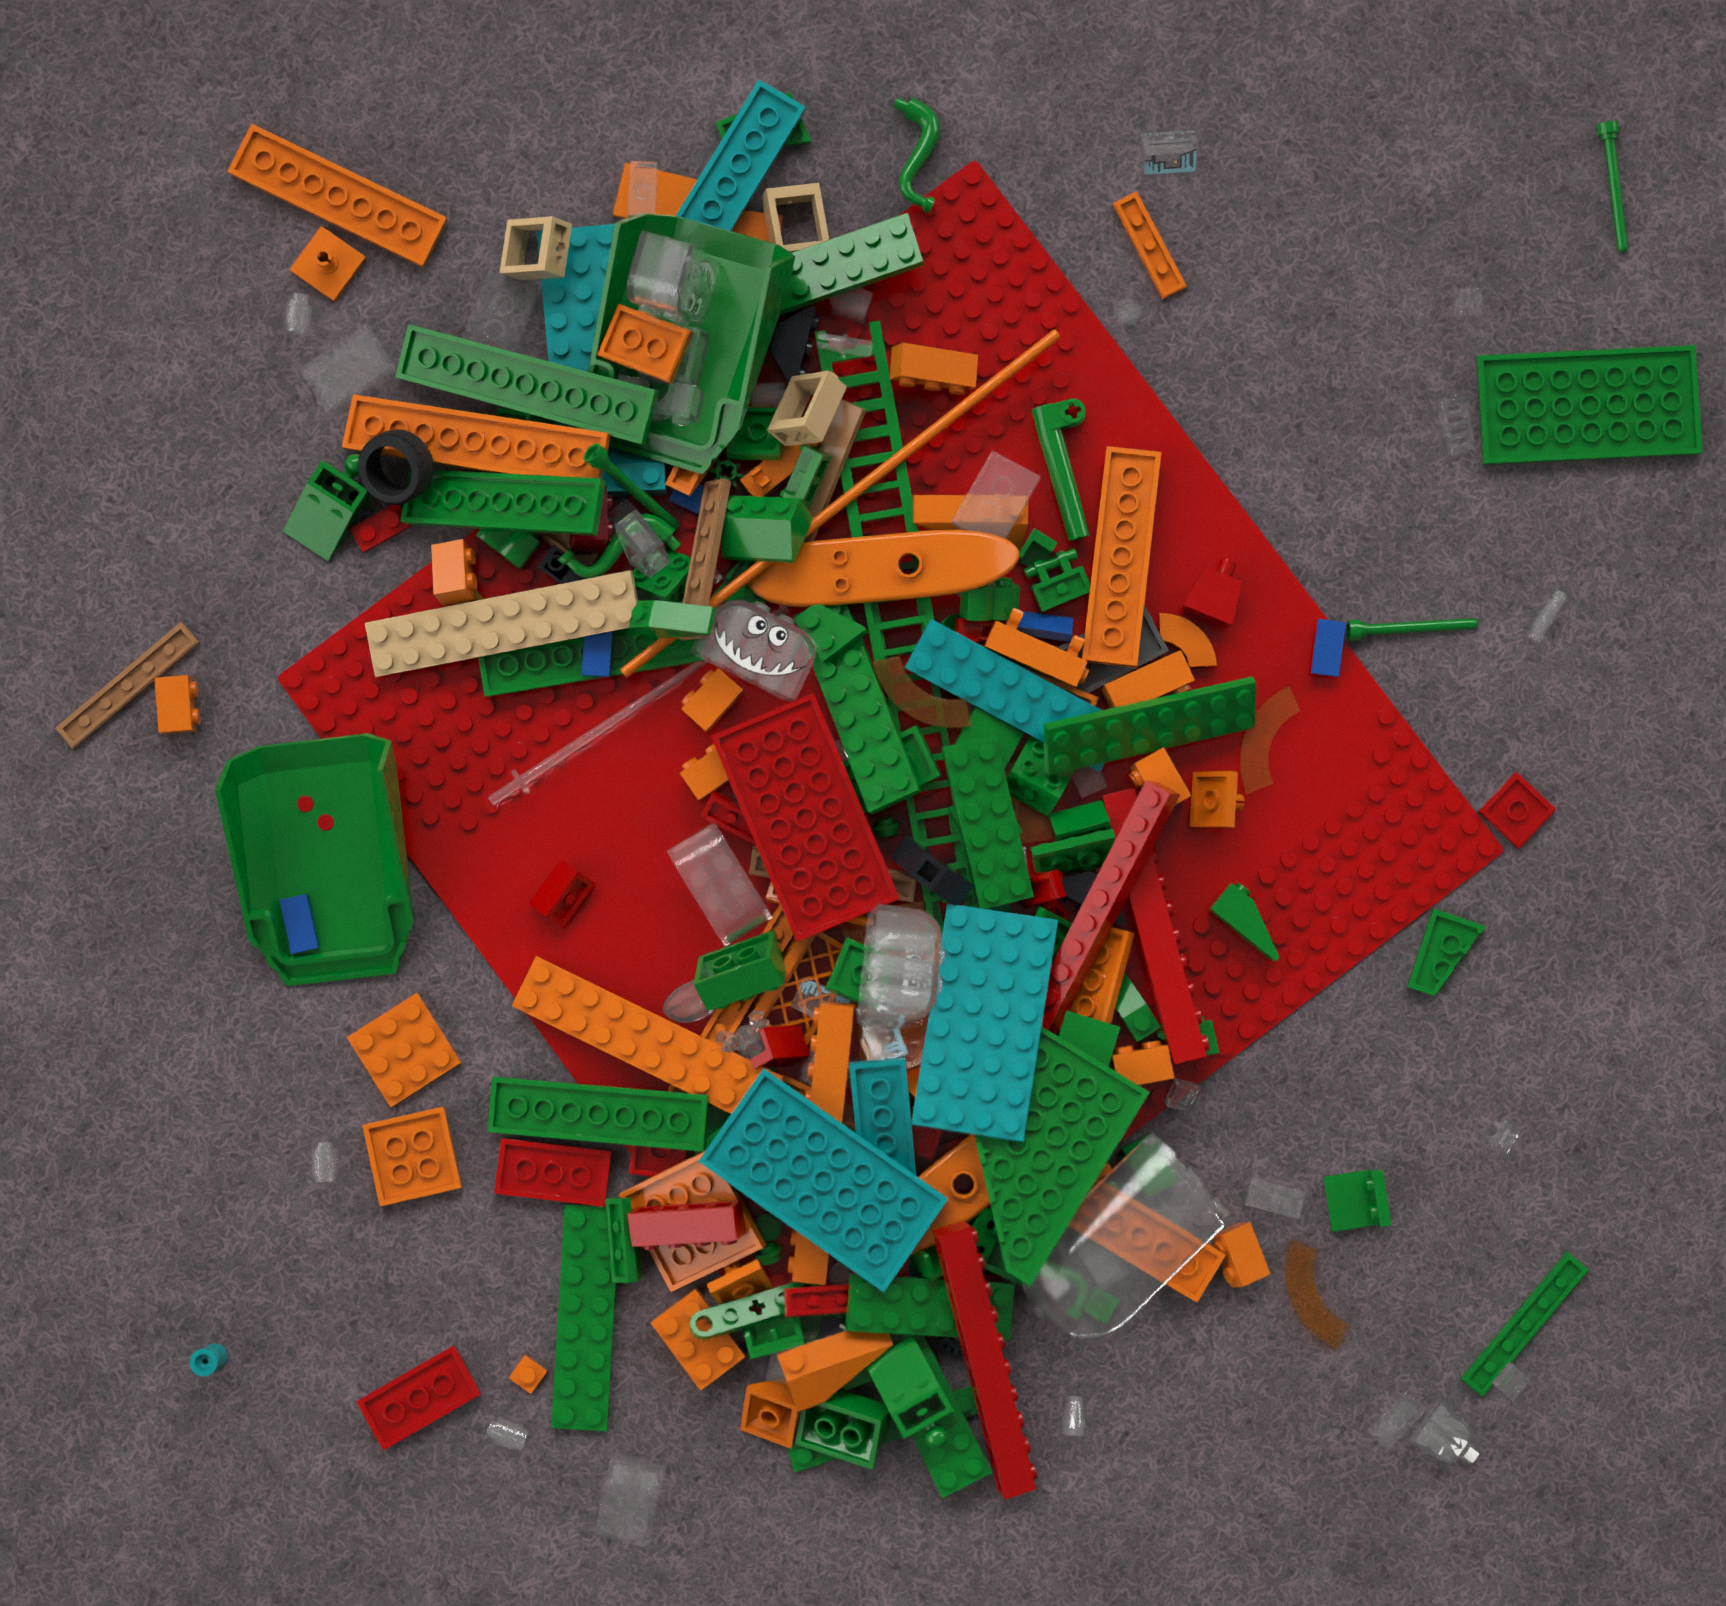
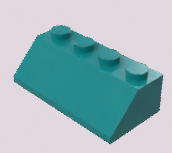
(643, 471)

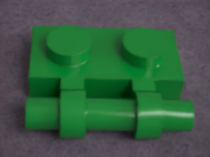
(1061, 588)

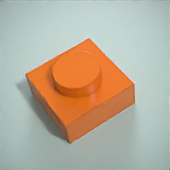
(528, 1374)

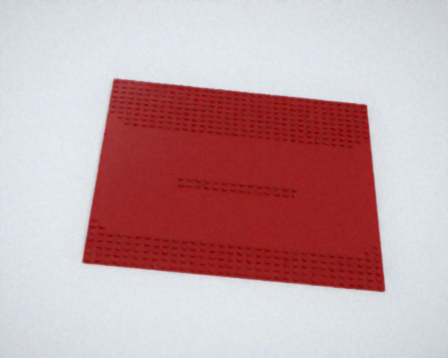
(1333, 851)

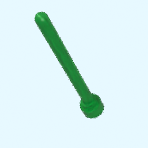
(1608, 133)
(598, 458)
(1358, 630)

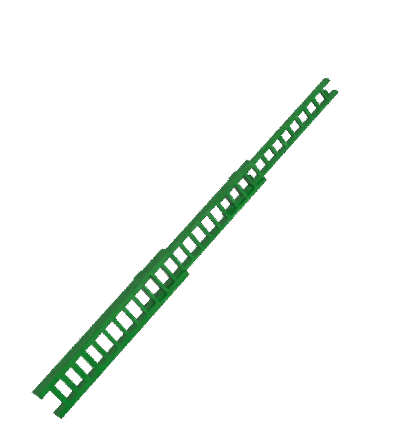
(923, 605)

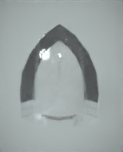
(685, 1004)

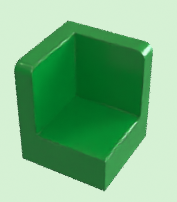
(1036, 548)
(927, 1263)

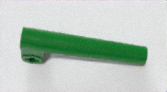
(1049, 423)

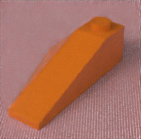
(828, 1364)

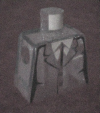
(1444, 1435)

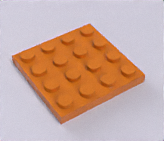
(685, 1184)

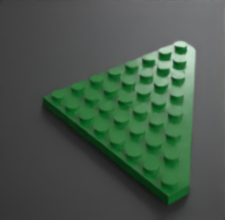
(1070, 1134)

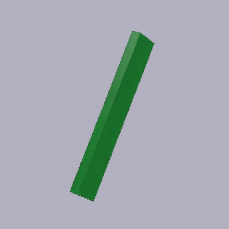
(1524, 1323)

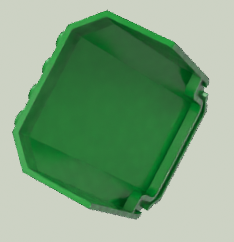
(738, 324)
(350, 872)

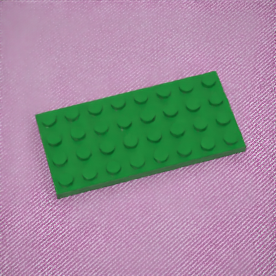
(1589, 405)

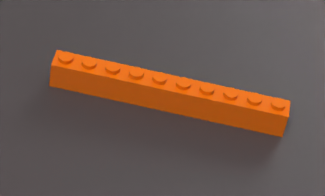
(828, 1092)

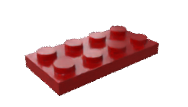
(553, 1172)
(418, 1397)

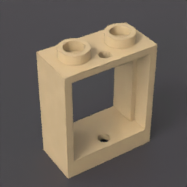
(790, 195)
(550, 263)
(787, 422)

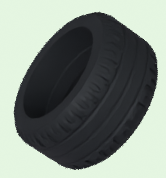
(374, 478)

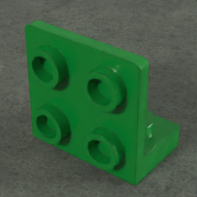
(667, 583)
(1031, 783)
(1357, 1199)

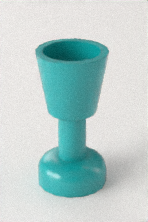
(208, 1359)

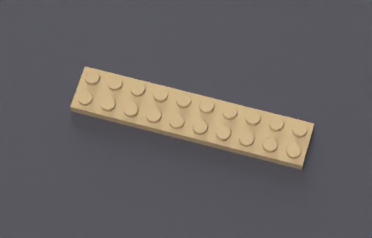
(502, 623)

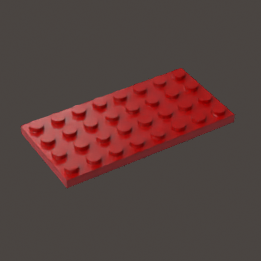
(805, 817)

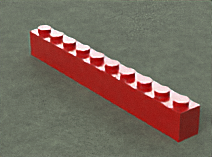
(1106, 899)
(1159, 948)
(984, 1359)

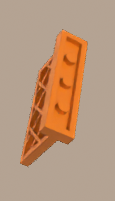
(792, 957)

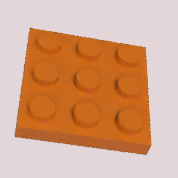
(404, 1050)
(412, 1156)

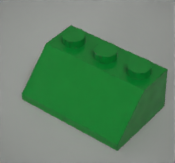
(764, 528)
(740, 971)
(845, 1428)

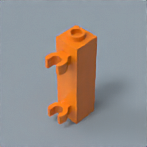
(773, 474)
(1037, 654)

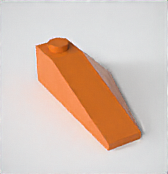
(938, 511)

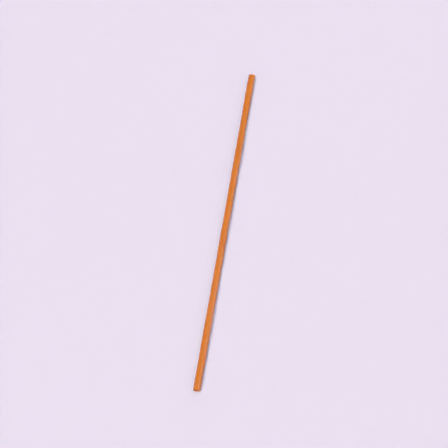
(865, 484)

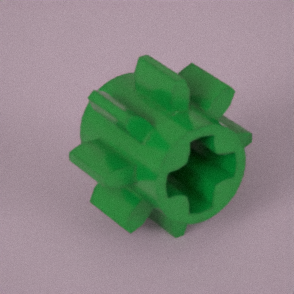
(726, 466)

